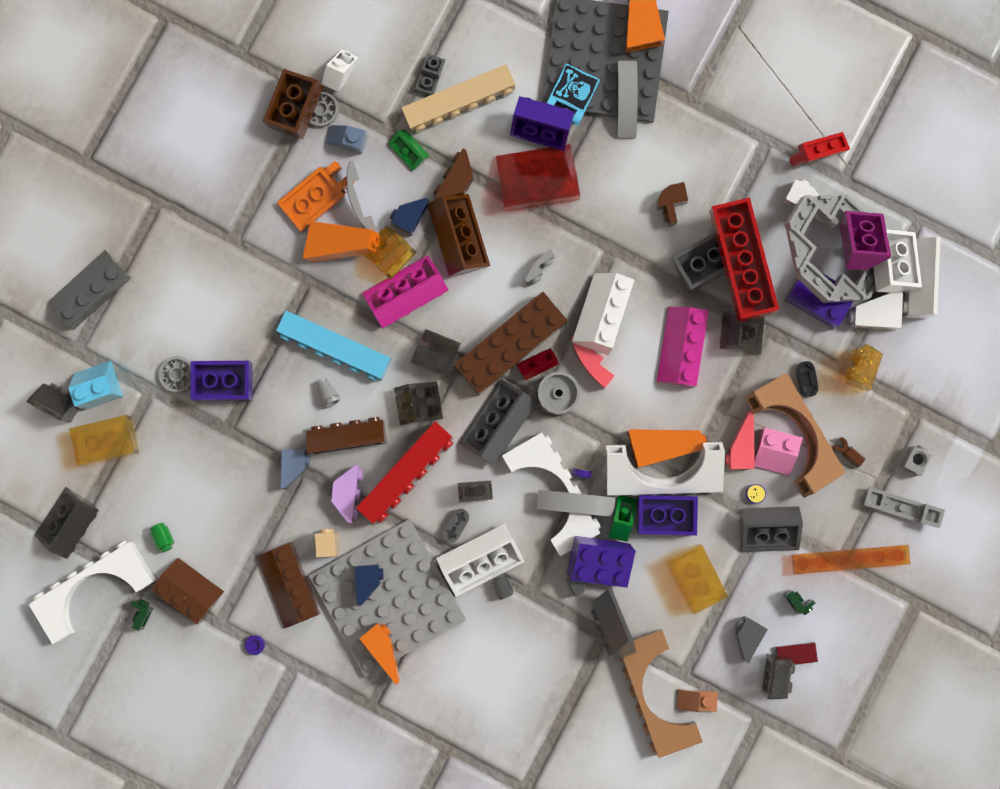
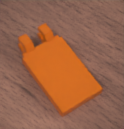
(314, 196)

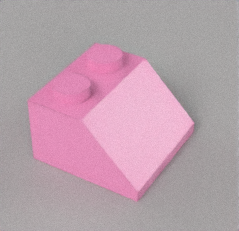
(777, 451)

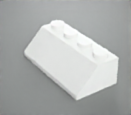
(923, 302)
(603, 311)
(480, 560)

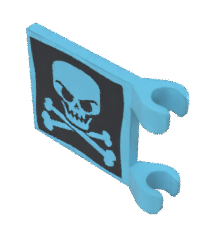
(574, 90)

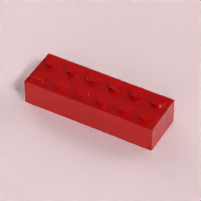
(744, 260)
(405, 473)

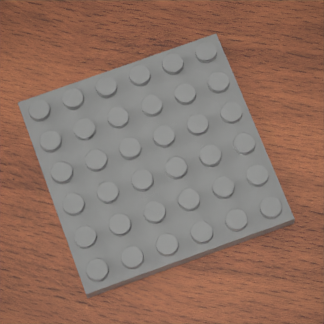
(408, 601)

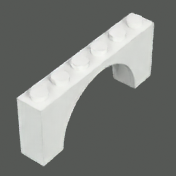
(539, 454)
(702, 477)
(53, 607)

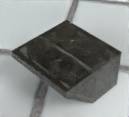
(418, 403)

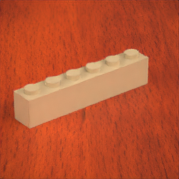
(459, 98)

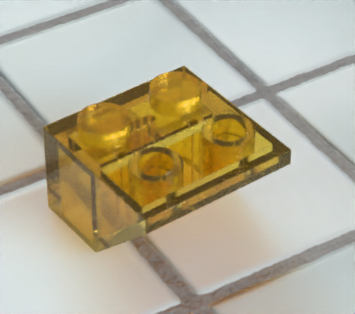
(391, 253)
(863, 367)

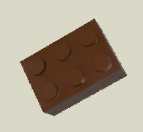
(293, 104)

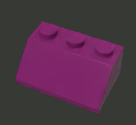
(864, 239)

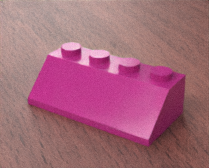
(405, 291)
(682, 346)

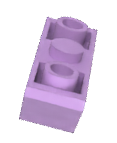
(346, 492)

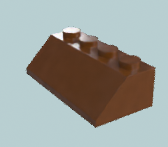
(458, 234)
(346, 436)
(288, 585)

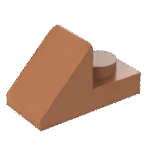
(697, 700)

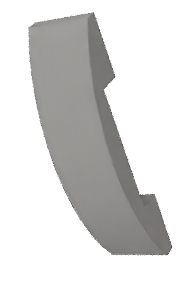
(627, 99)
(351, 175)
(575, 503)
(904, 507)

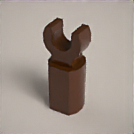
(850, 453)

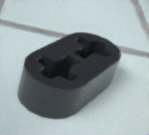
(802, 380)

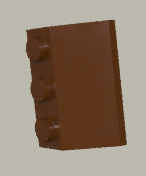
(187, 591)

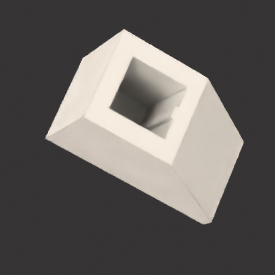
(339, 70)

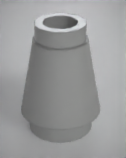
(327, 393)

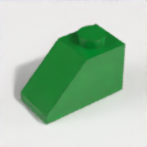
(623, 518)

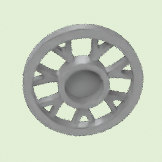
(322, 110)
(175, 374)

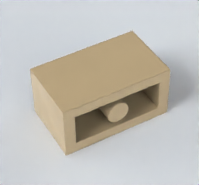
(327, 543)

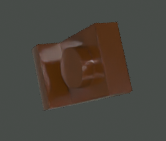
(670, 197)

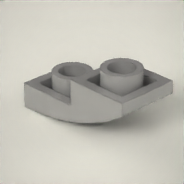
(535, 272)

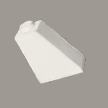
(879, 313)

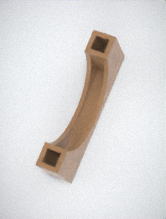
(821, 464)
(665, 735)

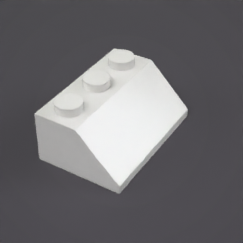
(903, 268)

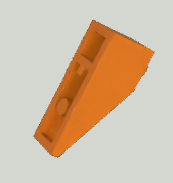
(381, 647)

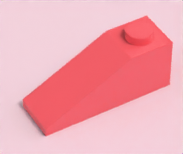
(742, 447)

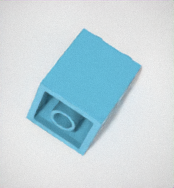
(94, 386)

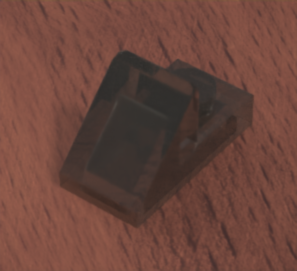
(475, 491)

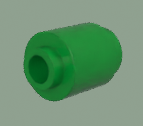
(161, 537)

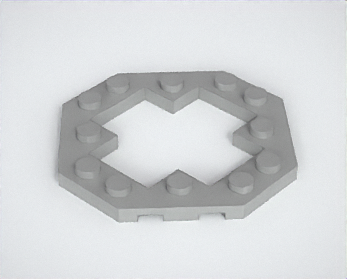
(802, 250)

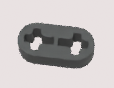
(451, 523)

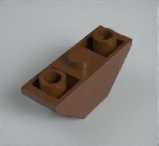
(457, 178)

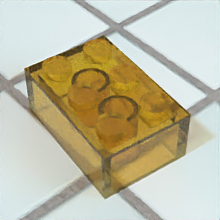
(104, 440)
(696, 578)

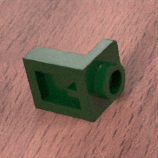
(795, 601)
(141, 617)

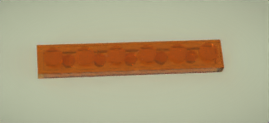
(850, 559)

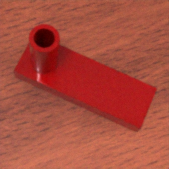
(820, 149)

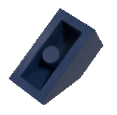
(409, 215)
(367, 580)

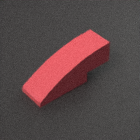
(591, 362)

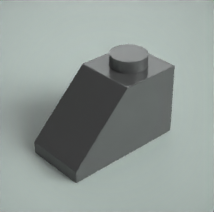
(749, 636)

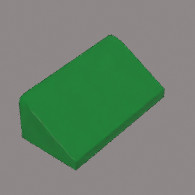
(408, 149)

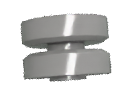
(552, 383)

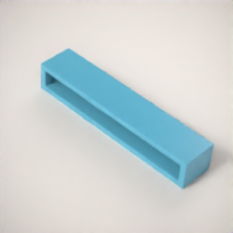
(334, 345)

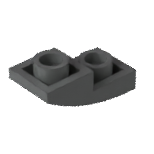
(429, 75)

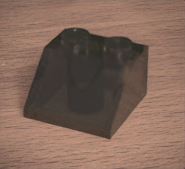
(741, 336)
(435, 353)
(54, 402)
(777, 676)

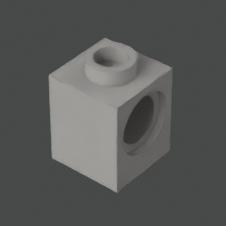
(908, 464)

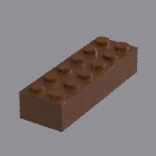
(510, 343)

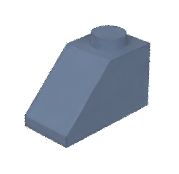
(347, 138)
(293, 465)

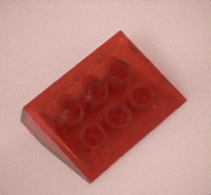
(537, 178)

